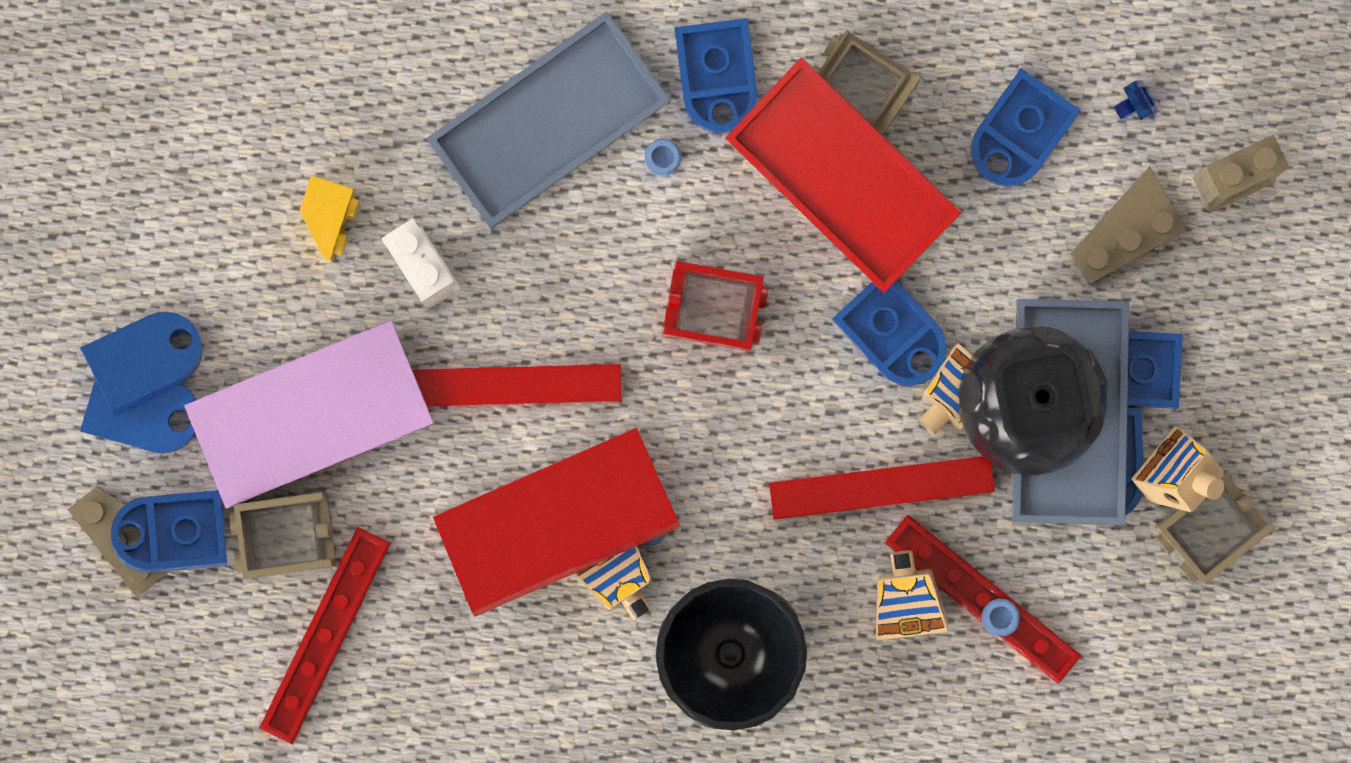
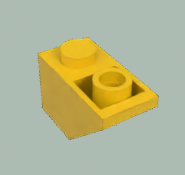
(326, 213)

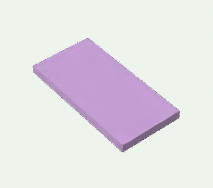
(309, 414)

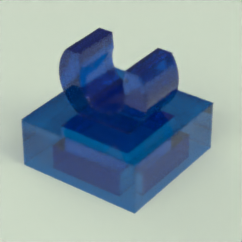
(1138, 102)

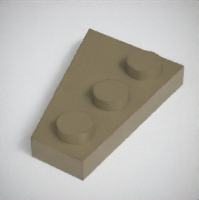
(1129, 230)
(95, 516)

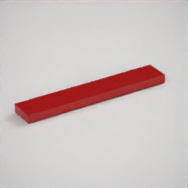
(520, 385)
(881, 487)
(975, 591)
(325, 635)

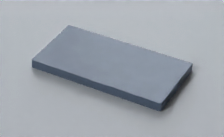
(548, 120)
(1095, 484)

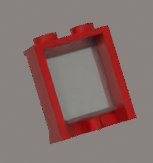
(714, 306)

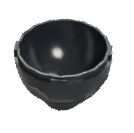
(1002, 407)
(767, 663)

